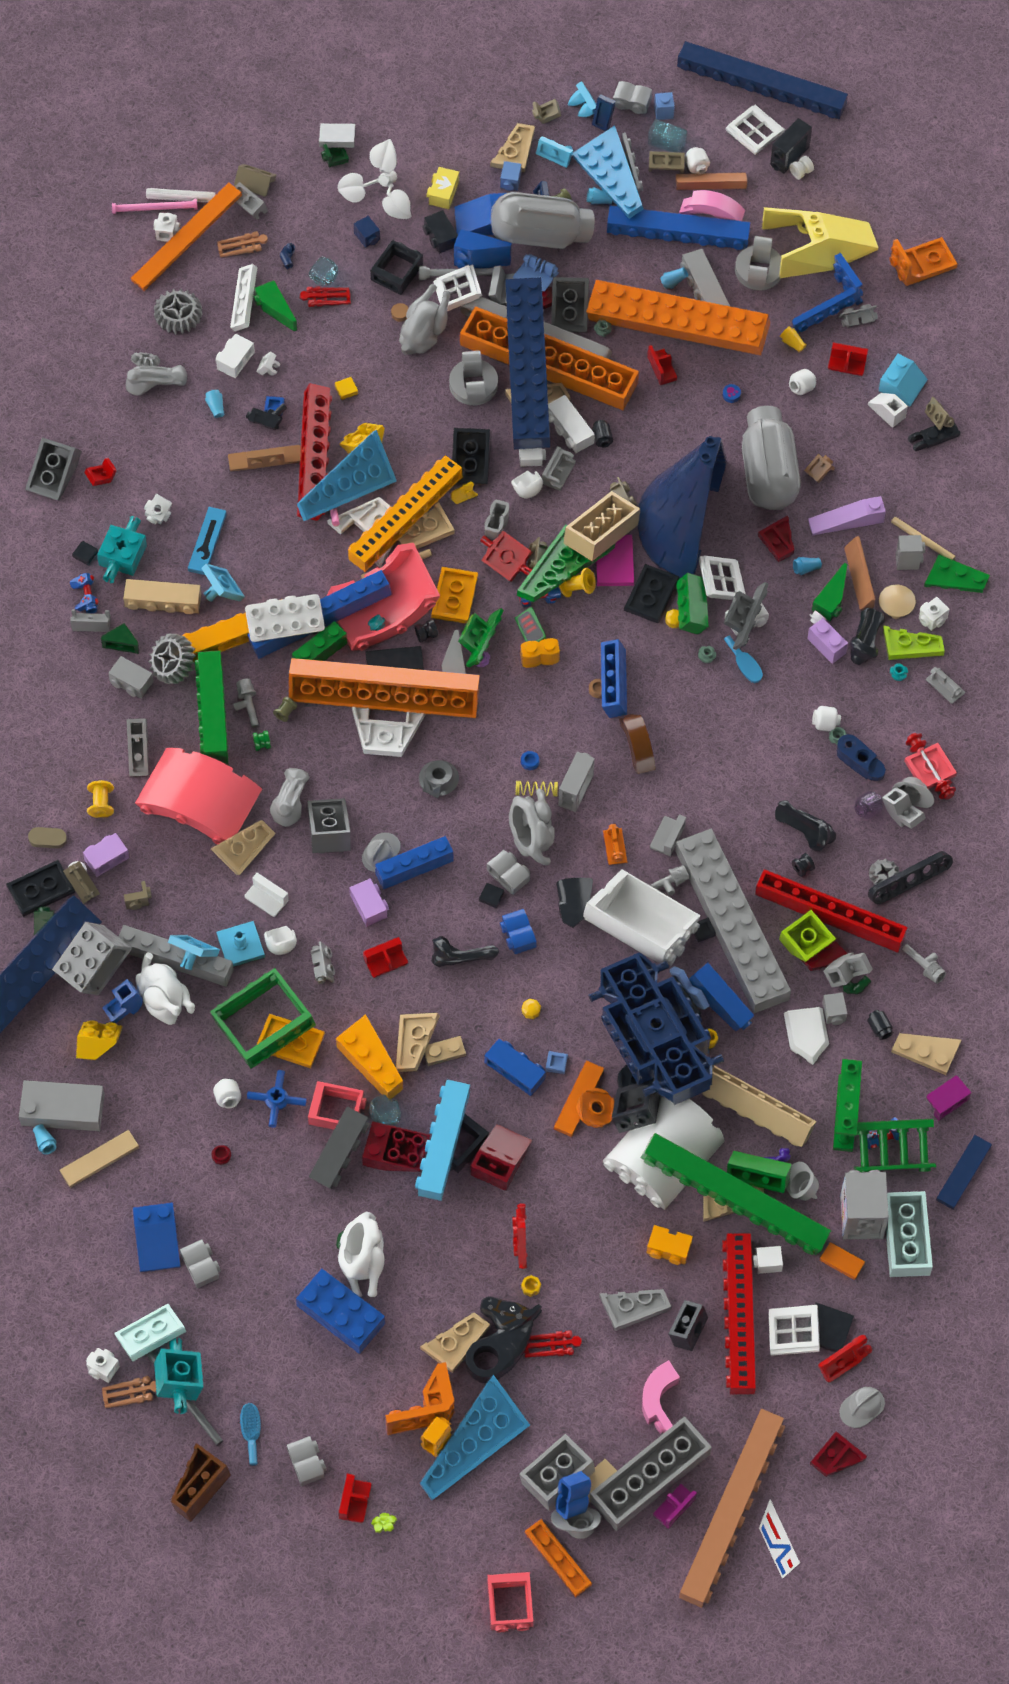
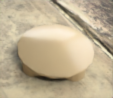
(897, 601)

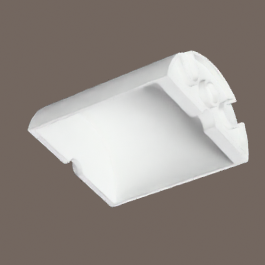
(642, 917)
(682, 1124)

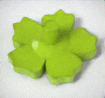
(384, 1522)

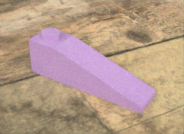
(854, 515)

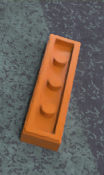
(586, 1080)
(558, 1558)

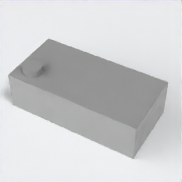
(61, 1105)

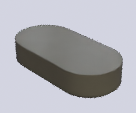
(47, 837)

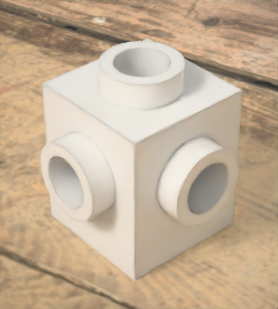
(166, 226)
(157, 503)
(933, 613)
(102, 1364)

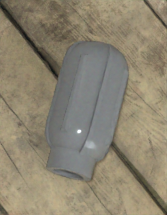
(540, 220)
(770, 459)

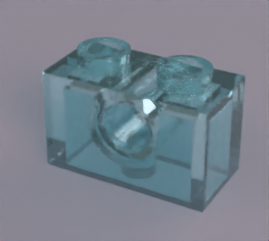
(667, 136)

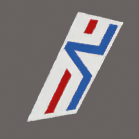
(778, 1541)

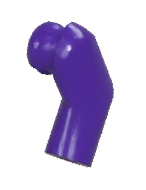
(783, 1157)

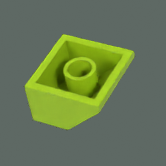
(806, 937)

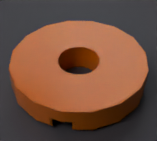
(588, 1115)

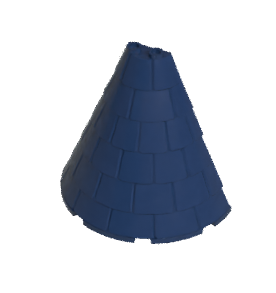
(676, 507)

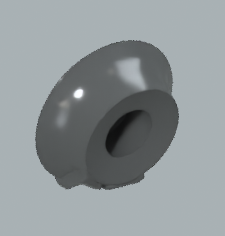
(438, 778)

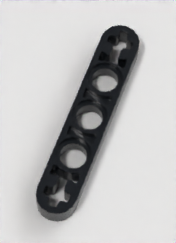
(919, 877)

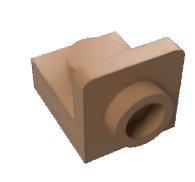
(819, 467)

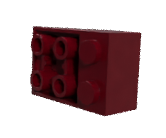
(394, 1148)
(500, 1157)

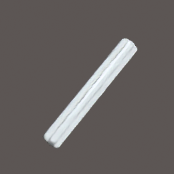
(179, 195)

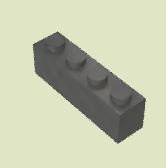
(339, 1148)

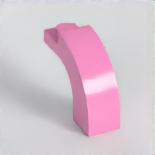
(712, 204)
(658, 1382)

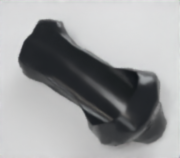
(863, 643)
(816, 831)
(446, 954)

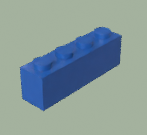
(613, 678)
(414, 862)

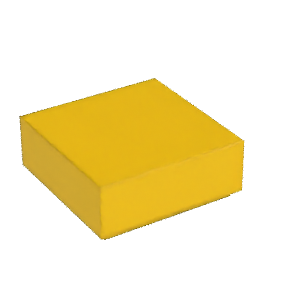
(346, 388)

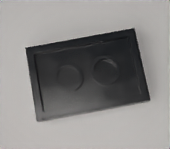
(651, 593)
(396, 657)
(40, 888)

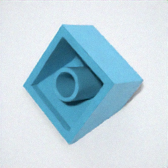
(903, 379)

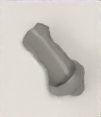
(143, 378)
(287, 805)

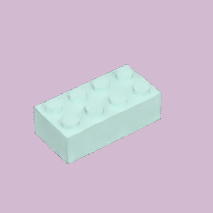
(908, 1235)

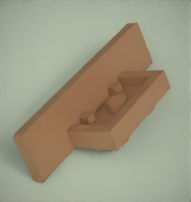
(264, 458)

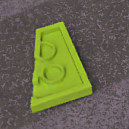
(911, 645)

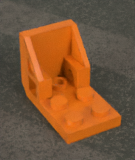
(437, 1403)

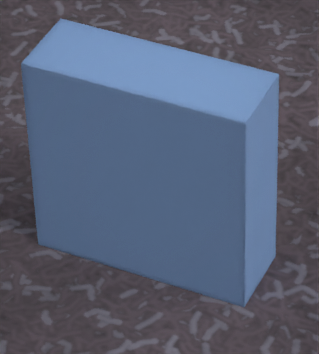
(556, 1062)

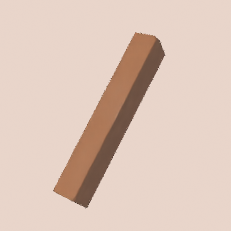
(711, 181)
(860, 574)

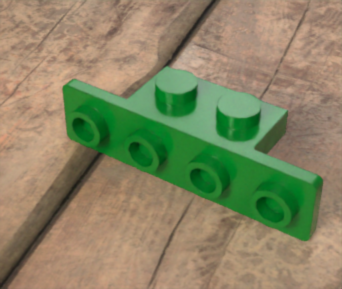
(477, 635)

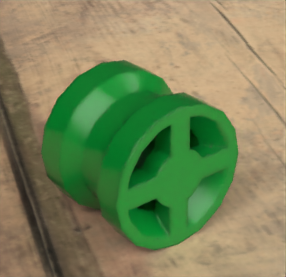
(261, 740)

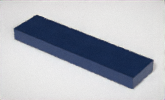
(963, 1172)

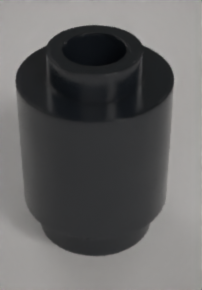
(603, 433)
(880, 1024)

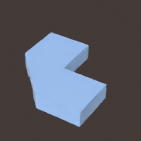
(695, 994)

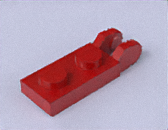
(845, 1358)

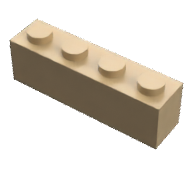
(162, 596)

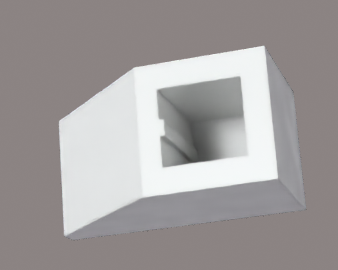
(889, 408)

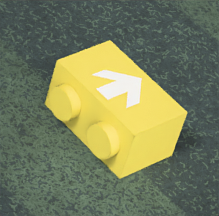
(443, 188)

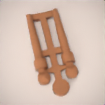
(249, 239)
(131, 1391)

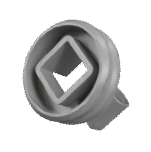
(756, 276)
(477, 391)

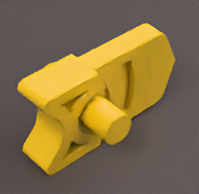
(463, 493)

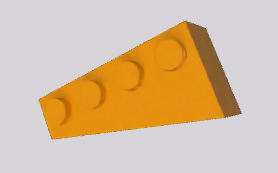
(368, 1055)

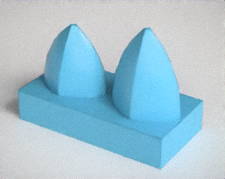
(580, 96)
(554, 152)

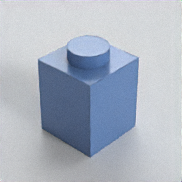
(664, 106)
(510, 176)

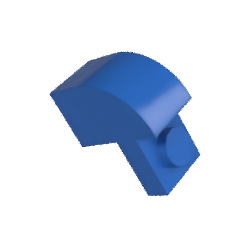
(126, 1001)

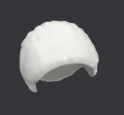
(527, 484)
(280, 940)

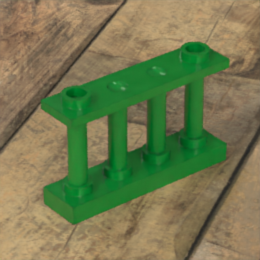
(847, 1105)
(902, 1128)

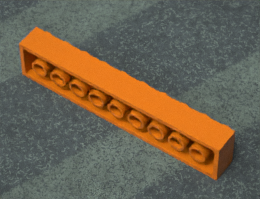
(678, 317)
(565, 363)
(384, 688)

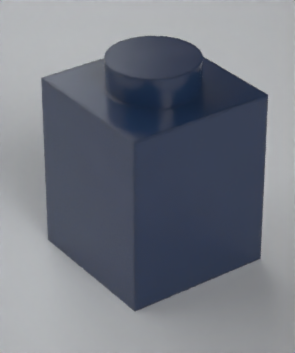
(367, 231)

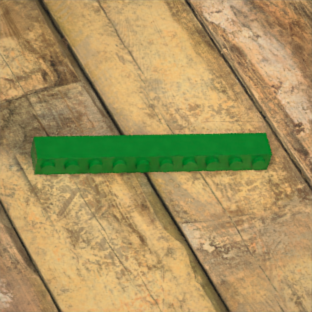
(735, 1194)

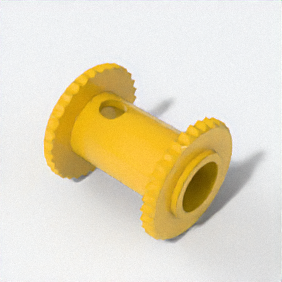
(584, 581)
(100, 799)

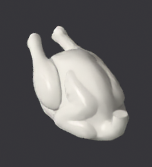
(162, 991)
(362, 1253)

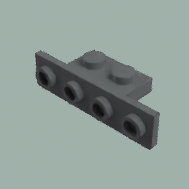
(743, 613)

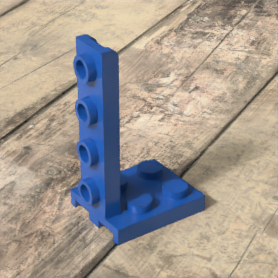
(851, 295)

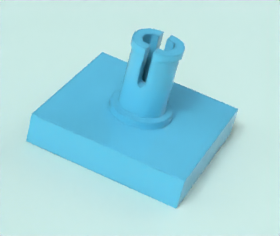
(222, 584)
(241, 943)
(193, 948)

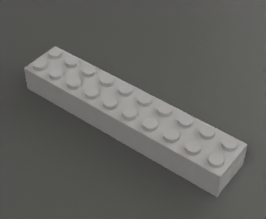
(733, 921)

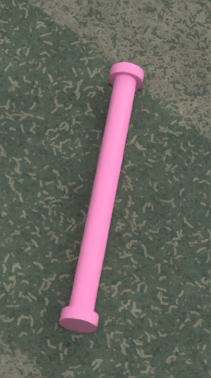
(154, 206)

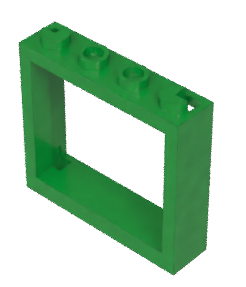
(278, 1039)

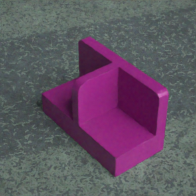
(948, 1097)
(674, 1505)

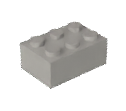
(558, 1461)

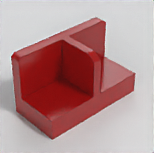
(848, 359)
(661, 365)
(385, 957)
(354, 1499)

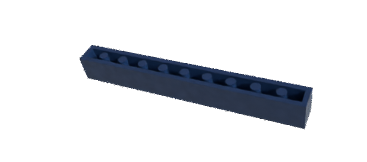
(762, 80)

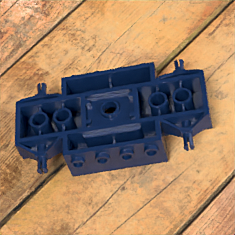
(669, 1053)

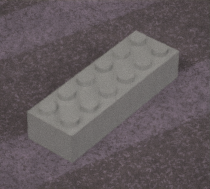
(650, 1473)

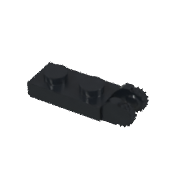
(933, 436)

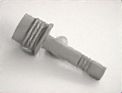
(246, 691)
(677, 875)
(932, 968)

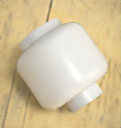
(697, 160)
(802, 382)
(826, 718)
(227, 1093)

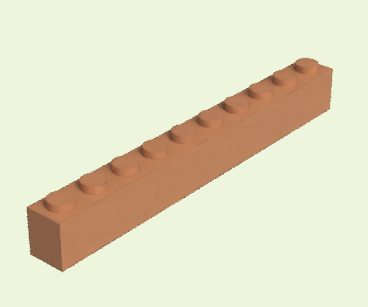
(731, 1508)

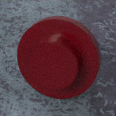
(221, 1154)

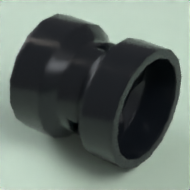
(426, 630)

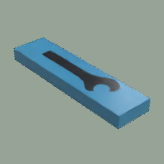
(207, 539)

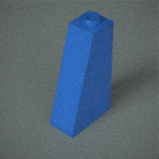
(721, 998)

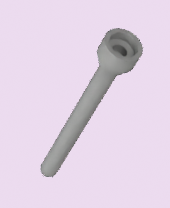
(425, 273)

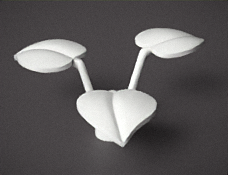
(382, 157)

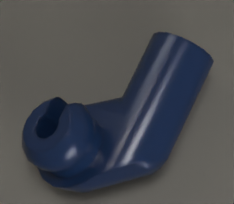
(286, 255)

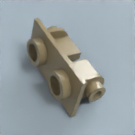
(938, 414)
(622, 489)
(538, 549)
(81, 882)

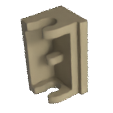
(666, 161)

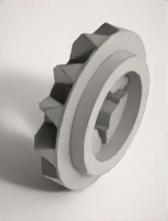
(145, 359)
(876, 868)

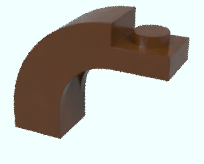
(639, 743)

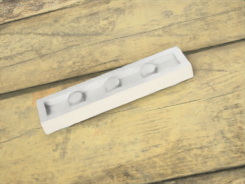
(243, 297)

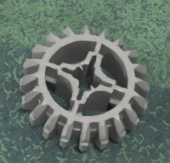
(168, 316)
(172, 670)

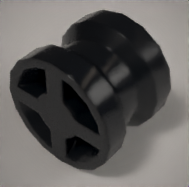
(803, 864)

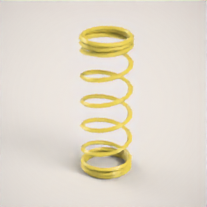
(555, 791)

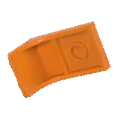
(921, 261)

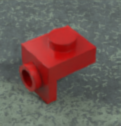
(101, 474)

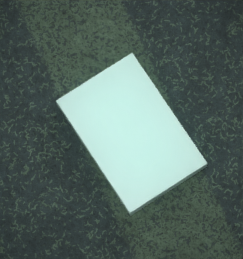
(150, 1332)

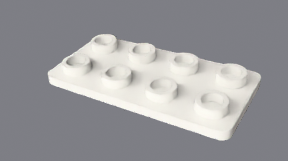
(284, 617)

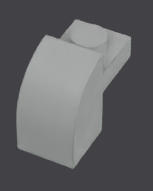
(901, 810)
(846, 967)

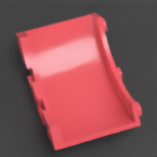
(410, 599)
(199, 793)

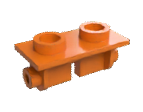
(615, 845)

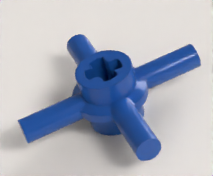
(283, 1098)

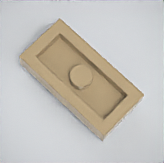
(444, 1051)

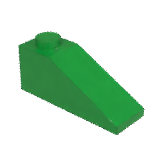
(274, 304)
(830, 598)

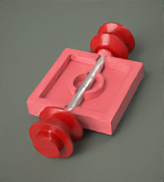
(930, 766)

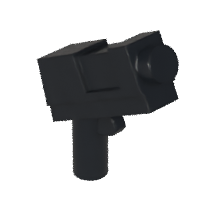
(268, 419)

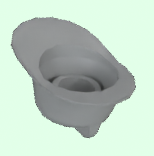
(917, 792)
(380, 849)
(802, 1182)
(862, 1407)
(578, 1526)

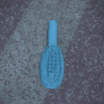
(745, 662)
(250, 1428)

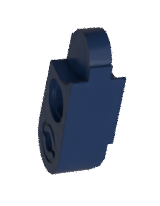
(871, 768)

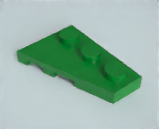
(952, 574)

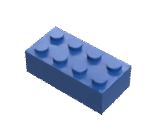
(340, 1311)

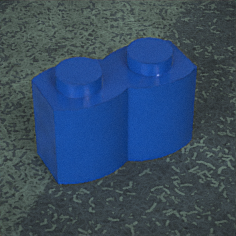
(518, 931)
(573, 1495)

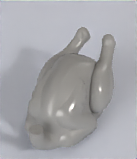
(424, 323)
(532, 826)

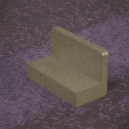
(254, 179)

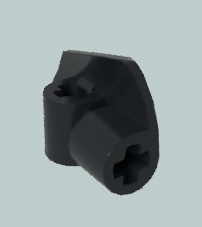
(573, 897)

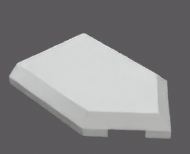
(807, 1032)

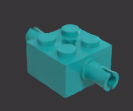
(122, 550)
(178, 1375)

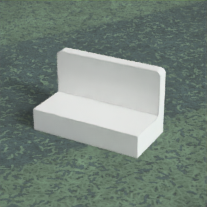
(266, 895)

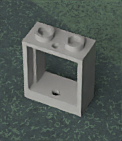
(576, 781)

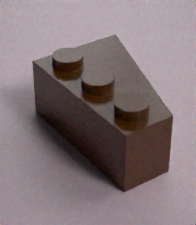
(199, 1483)

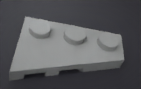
(630, 1308)

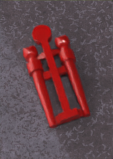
(316, 293)
(575, 1341)

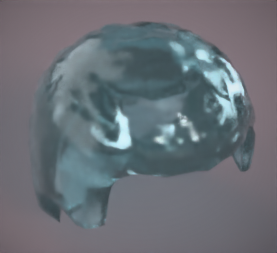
(324, 272)
(385, 1111)

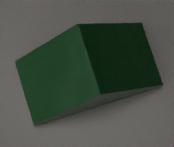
(121, 640)

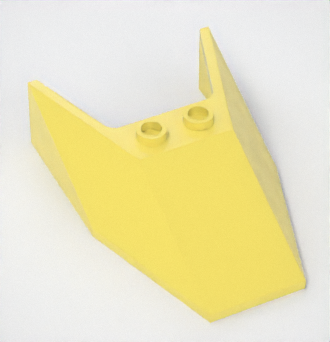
(828, 238)

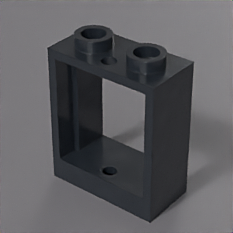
(790, 145)
(389, 280)
(632, 1096)
(479, 1134)

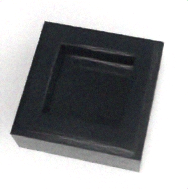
(85, 552)
(491, 895)
(705, 930)

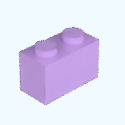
(827, 640)
(105, 854)
(368, 902)

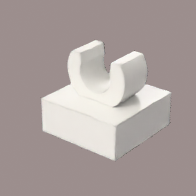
(267, 363)

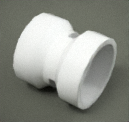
(801, 167)

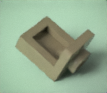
(547, 111)
(138, 899)

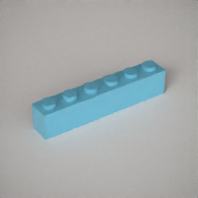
(443, 1140)

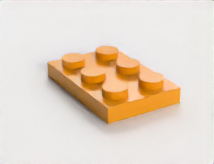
(456, 595)
(301, 1050)

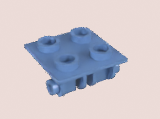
(532, 268)

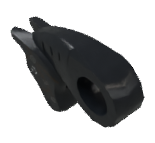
(510, 1341)

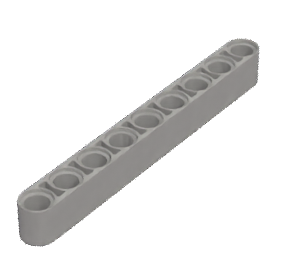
(549, 329)

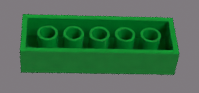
(211, 706)

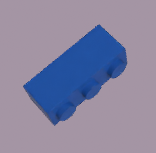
(515, 1066)

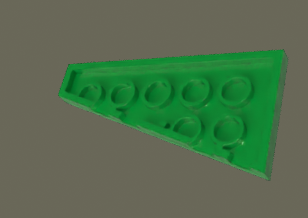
(555, 568)

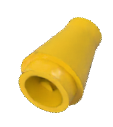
(792, 338)

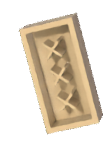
(601, 526)

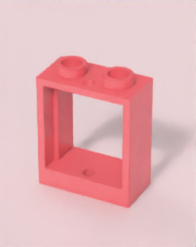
(335, 1091)
(506, 1581)

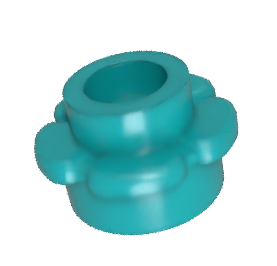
(376, 623)
(896, 675)

